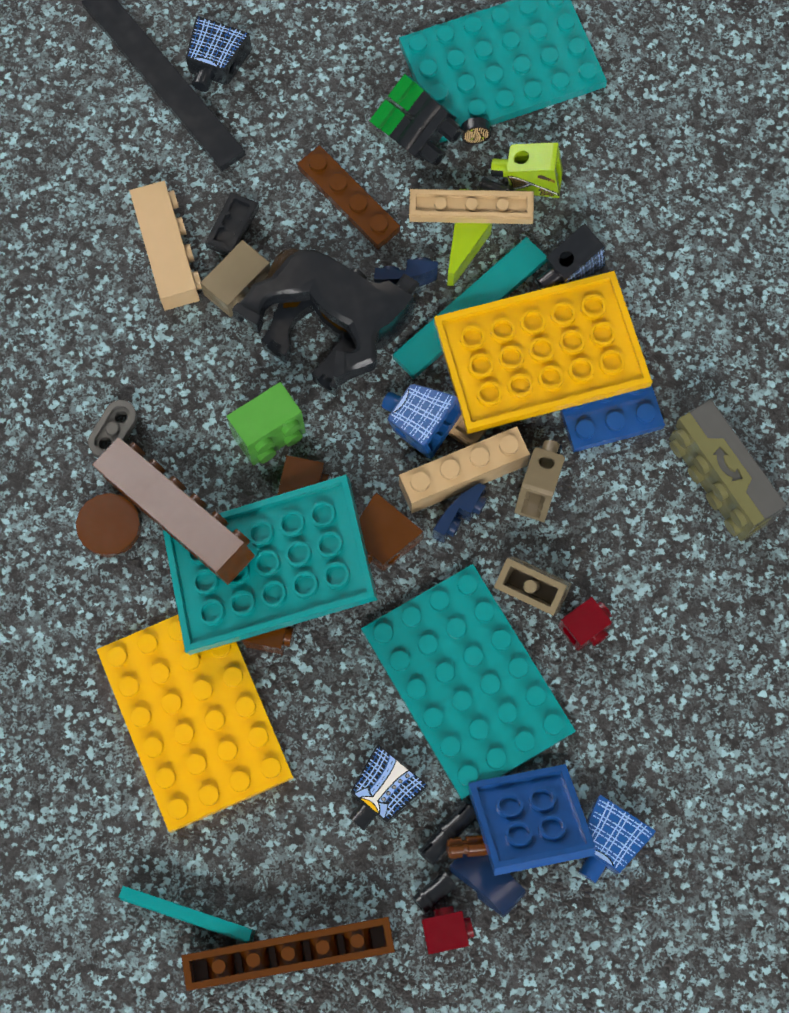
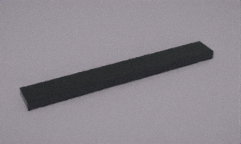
(166, 82)

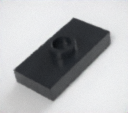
(232, 224)

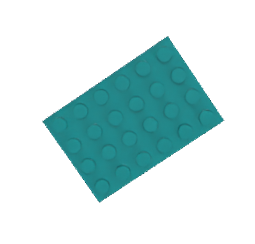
(505, 60)
(303, 568)
(467, 680)

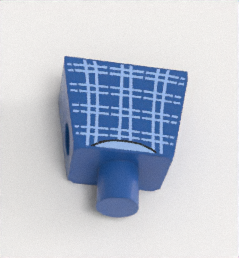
(422, 417)
(616, 838)

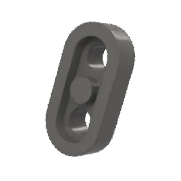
(109, 429)

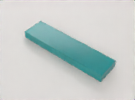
(187, 914)

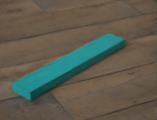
(492, 286)

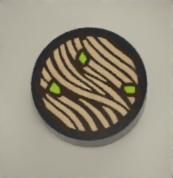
(476, 130)

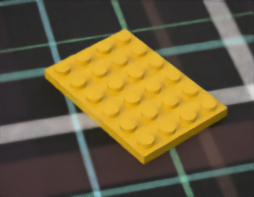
(541, 352)
(193, 722)

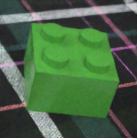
(267, 424)

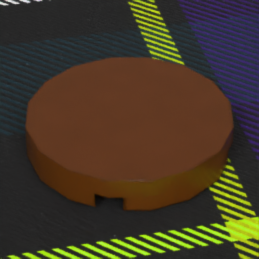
(108, 525)

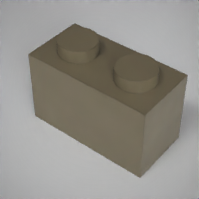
(229, 279)
(532, 585)

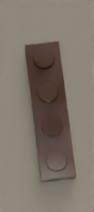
(348, 197)

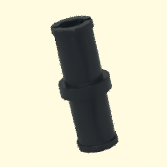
(451, 828)

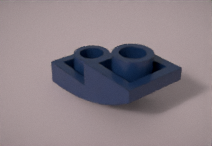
(420, 269)
(464, 506)
(497, 892)

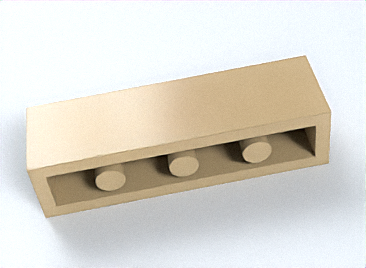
(164, 245)
(464, 469)

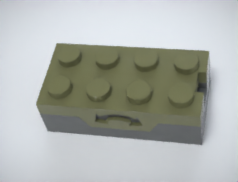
(725, 471)

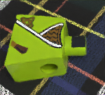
(532, 168)

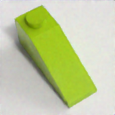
(466, 243)

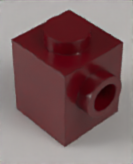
(586, 624)
(447, 930)

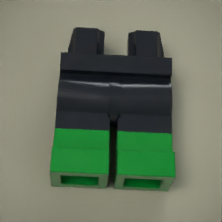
(426, 127)

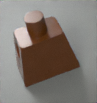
(387, 533)

